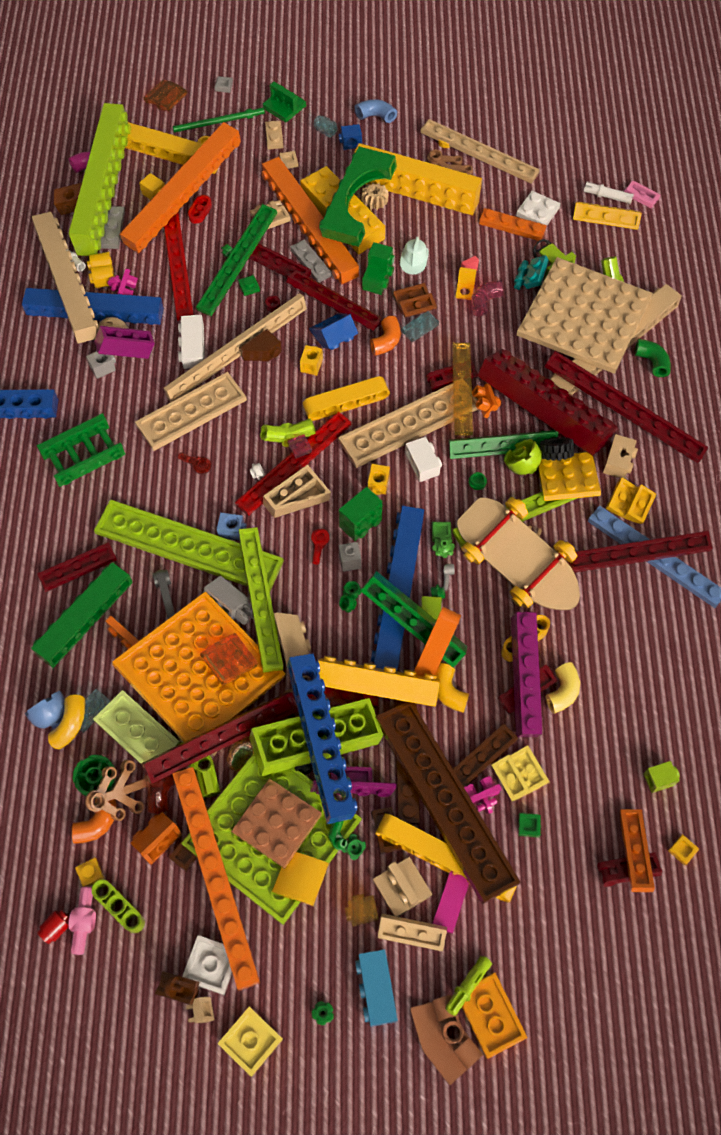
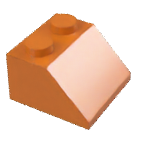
(156, 837)

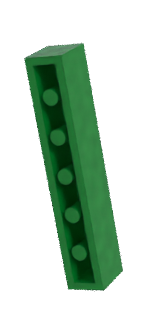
(409, 614)
(81, 615)

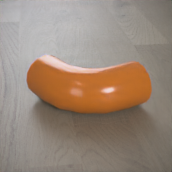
(390, 337)
(94, 827)

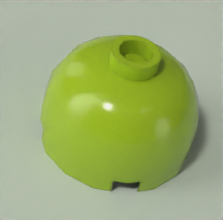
(524, 458)

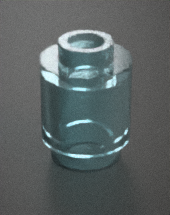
(325, 125)

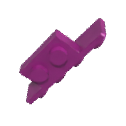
(362, 783)

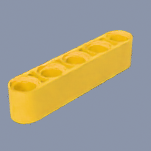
(346, 398)

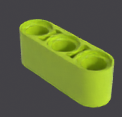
(110, 899)

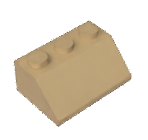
(291, 636)

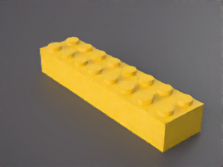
(432, 183)

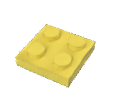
(250, 1041)

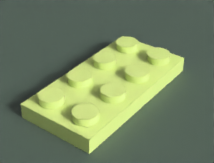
(134, 728)

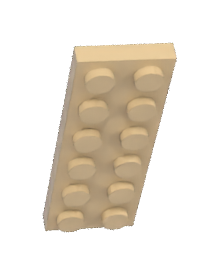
(190, 411)

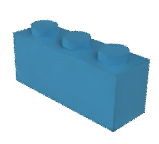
(376, 988)

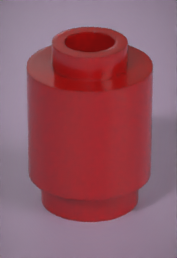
(54, 926)

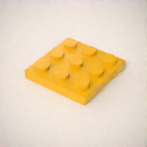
(569, 477)

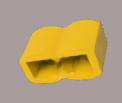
(101, 269)

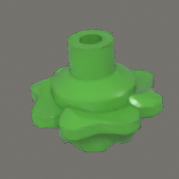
(443, 547)

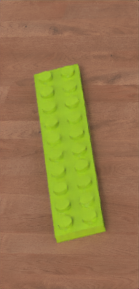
(180, 543)

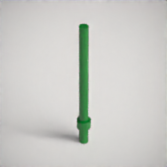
(248, 113)

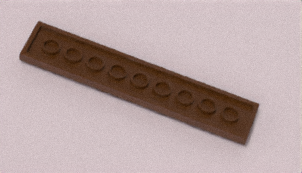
(447, 802)

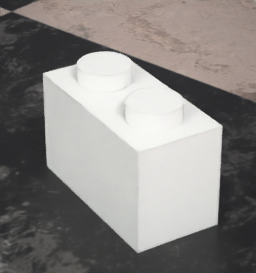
(422, 459)

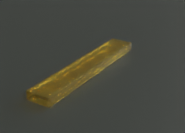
(462, 389)

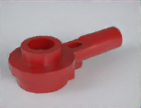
(319, 538)

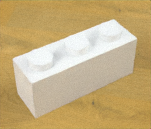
(191, 340)

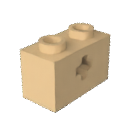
(620, 457)

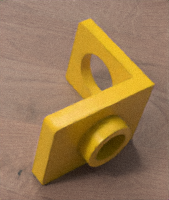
(466, 280)

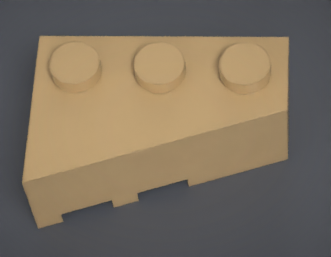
(296, 493)

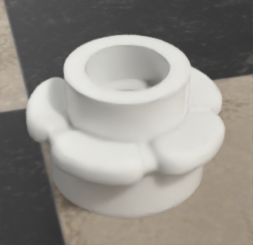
(257, 471)

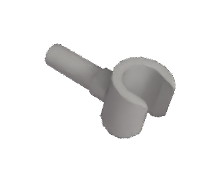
(448, 570)

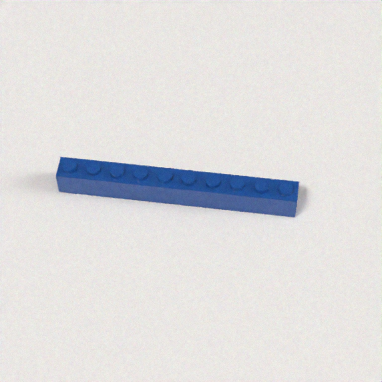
(401, 573)

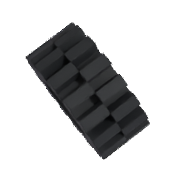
(557, 448)

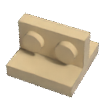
(402, 887)

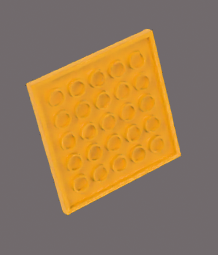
(179, 683)

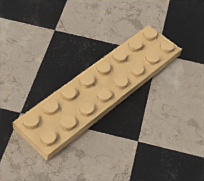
(400, 427)

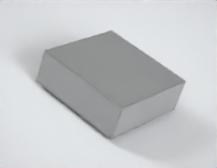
(223, 84)

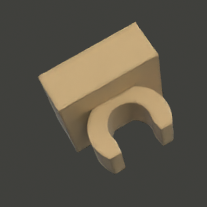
(202, 1010)

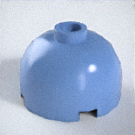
(47, 712)

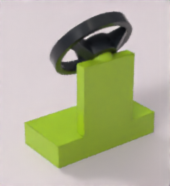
(552, 253)

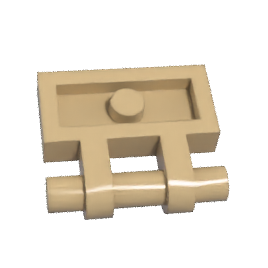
(282, 214)

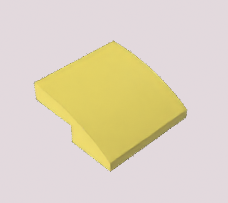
(520, 773)

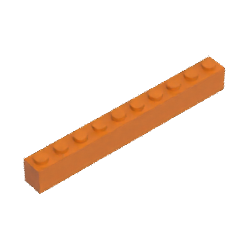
(180, 188)
(308, 218)
(216, 879)

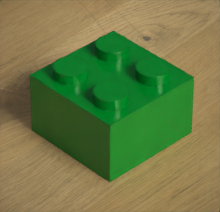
(360, 514)

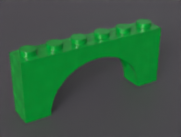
(364, 167)

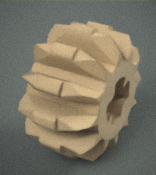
(375, 196)

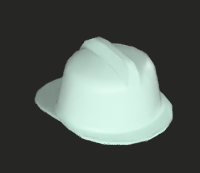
(414, 256)

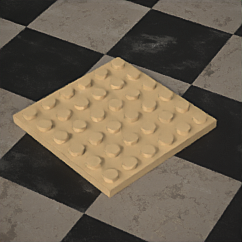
(585, 315)

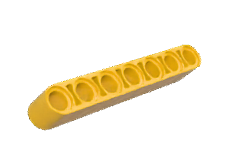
(424, 847)

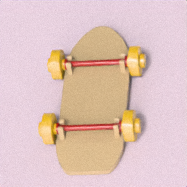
(519, 554)

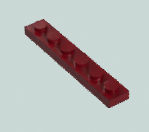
(334, 300)

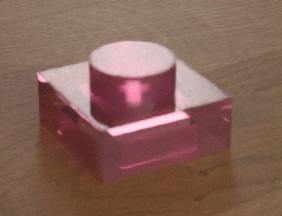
(299, 446)

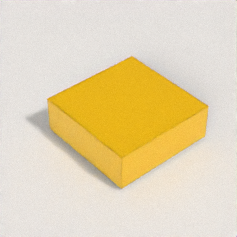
(683, 849)

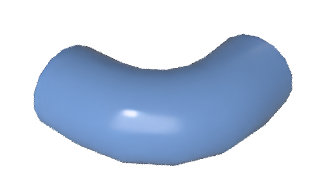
(376, 107)

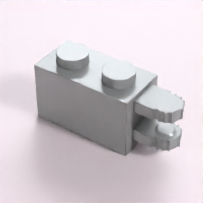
(230, 599)

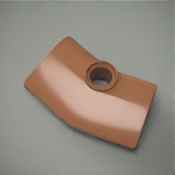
(447, 1055)

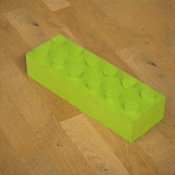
(284, 746)

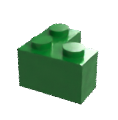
(379, 268)

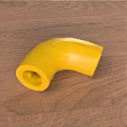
(447, 692)
(71, 722)

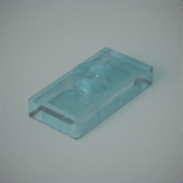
(420, 326)

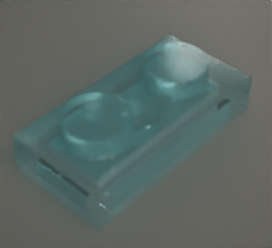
(93, 705)

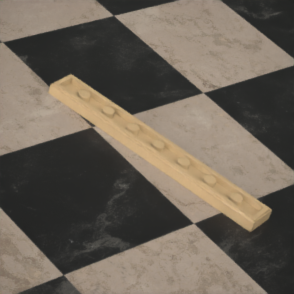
(480, 151)

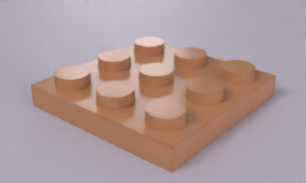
(276, 823)

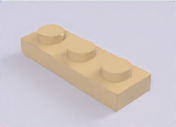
(412, 932)

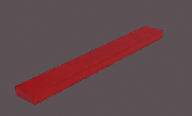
(178, 268)
(289, 466)

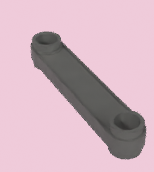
(162, 580)

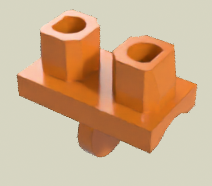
(485, 399)

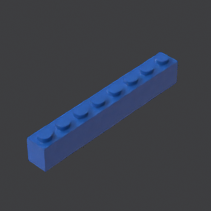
(125, 307)

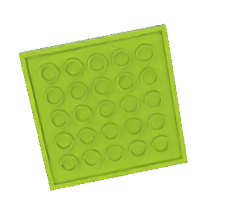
(247, 867)

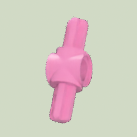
(82, 921)

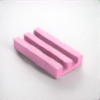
(639, 194)

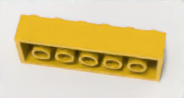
(320, 189)

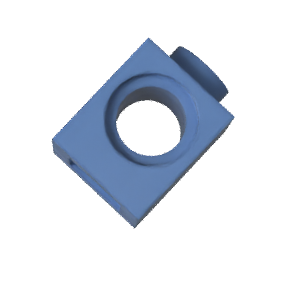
(227, 520)

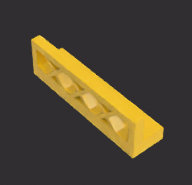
(607, 215)

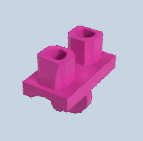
(127, 280)
(489, 790)

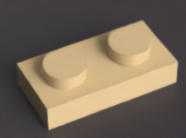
(274, 135)

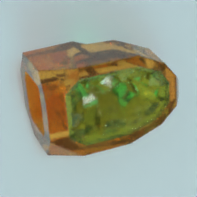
(239, 754)

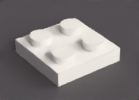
(538, 208)
(209, 965)

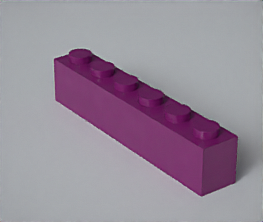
(526, 674)

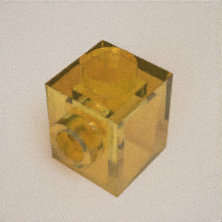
(361, 910)

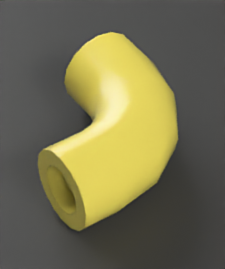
(568, 688)

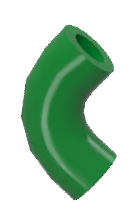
(656, 355)

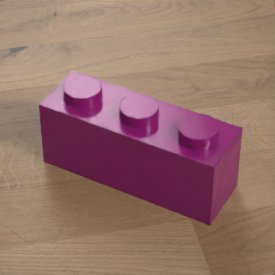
(124, 342)

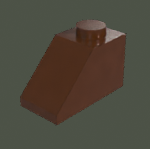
(261, 348)

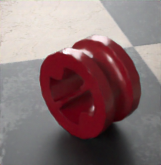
(272, 299)

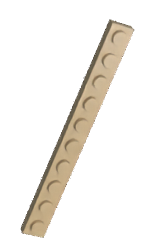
(231, 350)

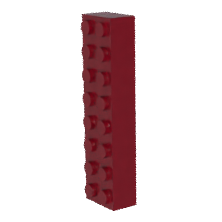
(547, 401)

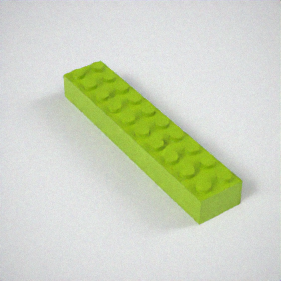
(100, 180)

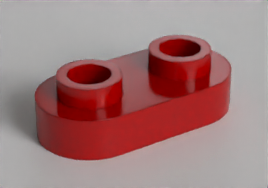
(200, 209)

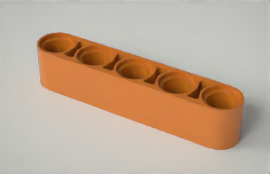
(437, 642)

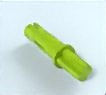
(472, 979)

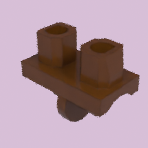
(178, 988)

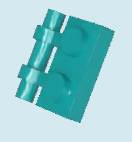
(535, 273)

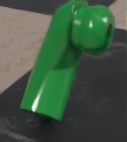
(336, 837)

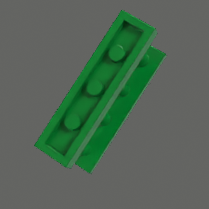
(74, 436)

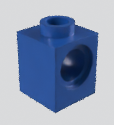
(350, 136)

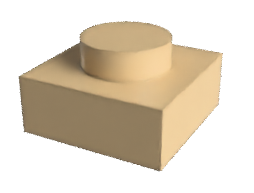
(289, 159)

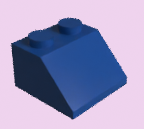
(334, 330)

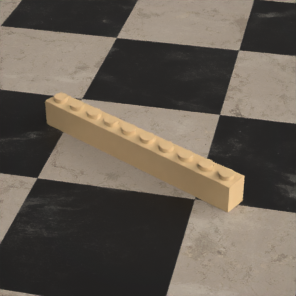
(65, 278)
(661, 304)

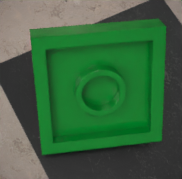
(283, 102)

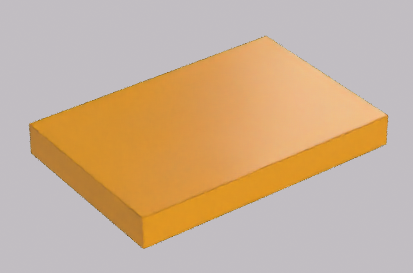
(493, 1017)

